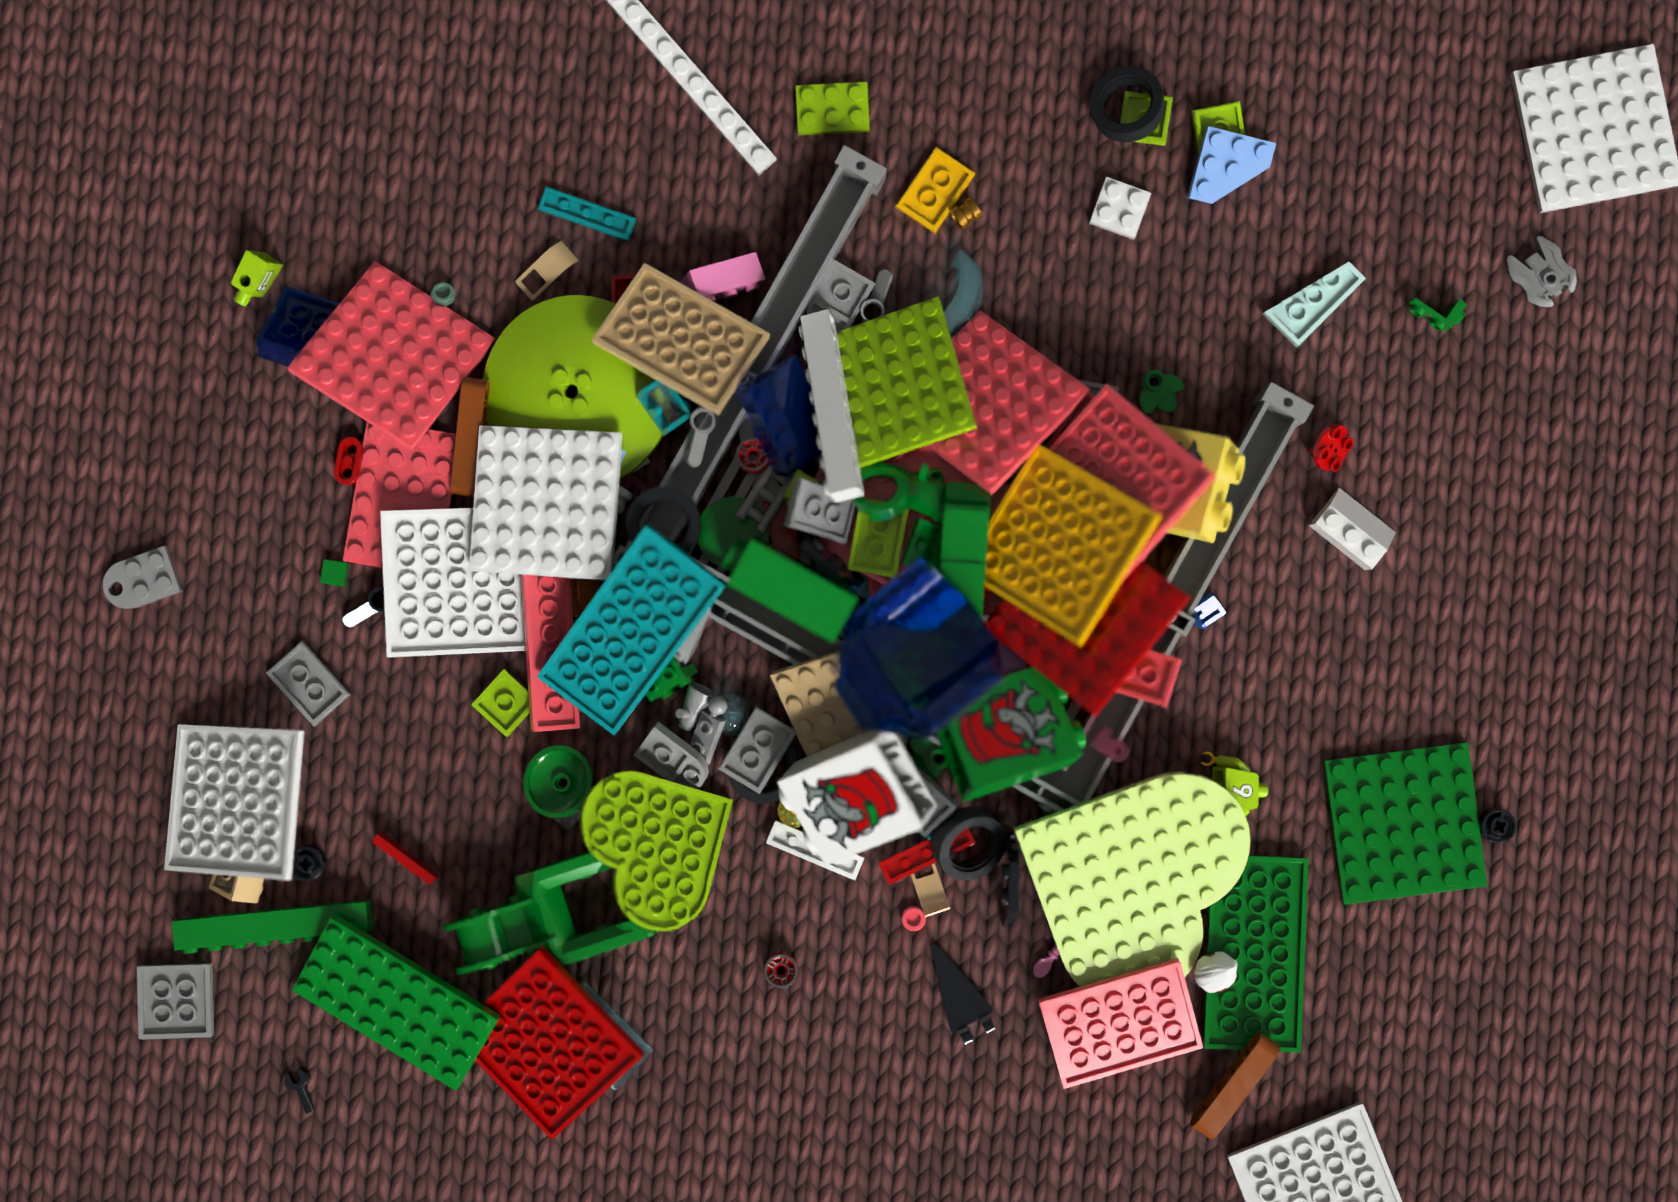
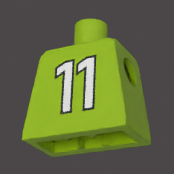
(254, 276)

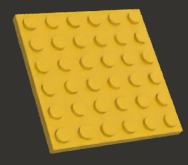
(1063, 543)

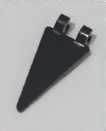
(961, 999)

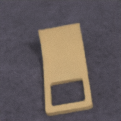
(549, 267)
(931, 893)

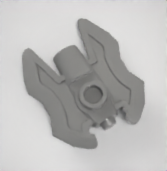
(1543, 275)

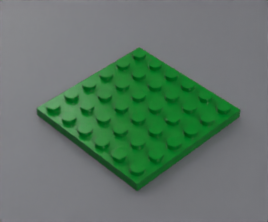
(1404, 823)

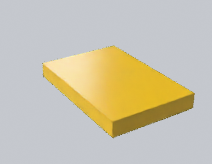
(935, 190)

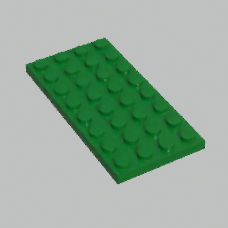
(1265, 932)
(395, 1002)

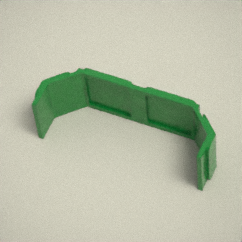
(966, 539)

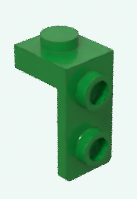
(1438, 322)

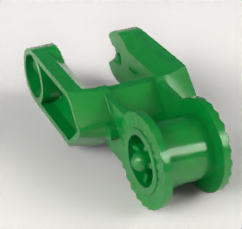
(538, 919)

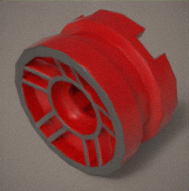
(753, 446)
(786, 978)

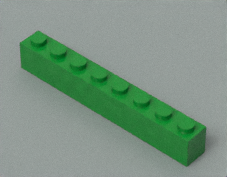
(266, 925)

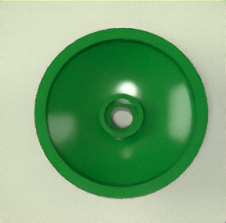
(545, 778)

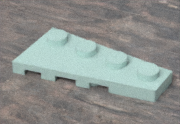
(1312, 305)

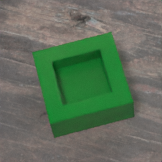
(334, 573)

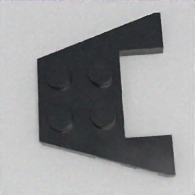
(829, 563)
(1011, 874)

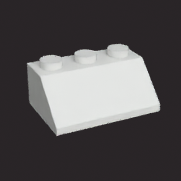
(1353, 530)

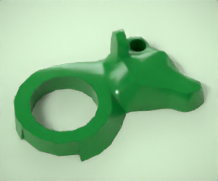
(918, 491)

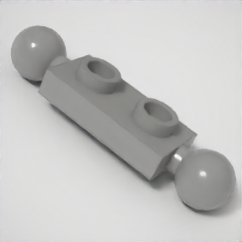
(709, 730)

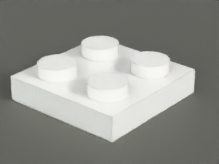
(1120, 208)

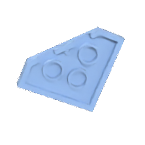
(1227, 162)

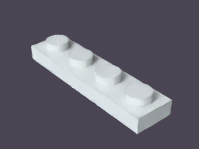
(792, 841)

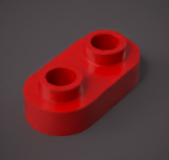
(347, 461)

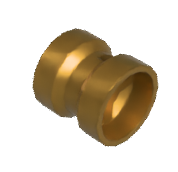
(966, 213)

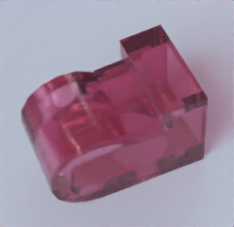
(1111, 748)

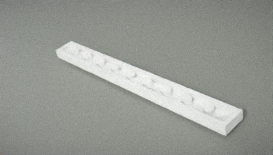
(694, 83)

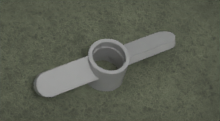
(879, 293)
(699, 438)

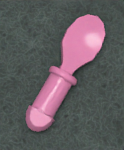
(1044, 964)

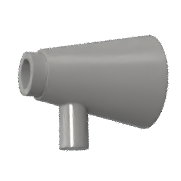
(695, 702)

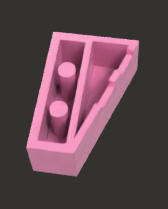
(726, 277)

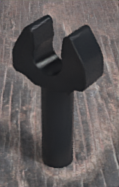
(301, 1088)

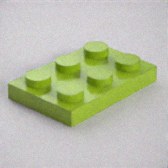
(832, 108)
(877, 544)

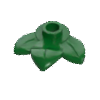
(1161, 395)
(924, 757)

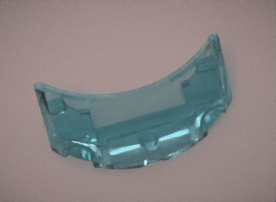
(968, 294)

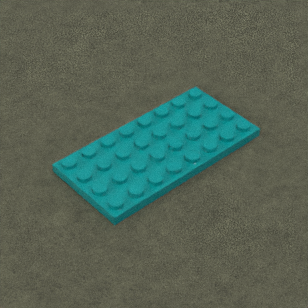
(631, 629)

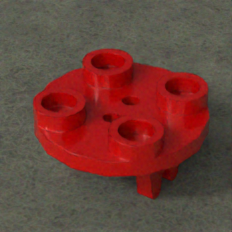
(1331, 447)

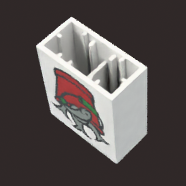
(856, 795)

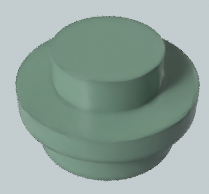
(443, 294)

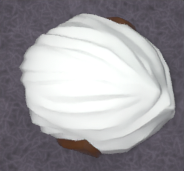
(1215, 972)

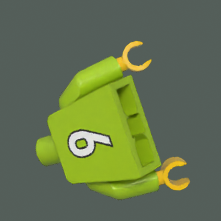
(1238, 781)

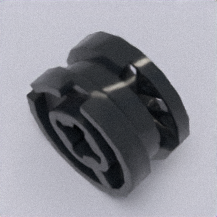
(1497, 825)
(308, 863)

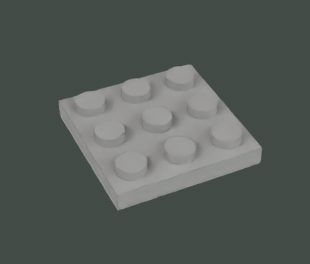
(175, 1001)

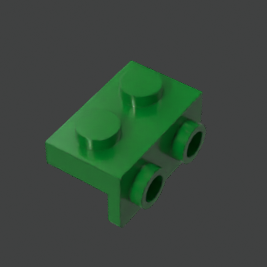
(924, 542)
(669, 679)

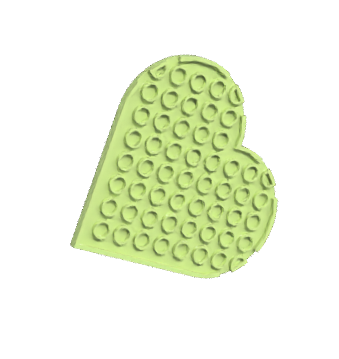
(1134, 871)

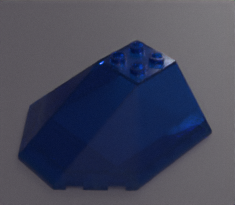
(916, 656)

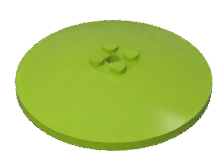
(554, 349)

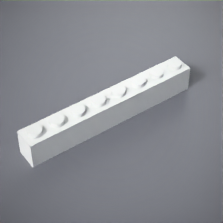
(831, 406)

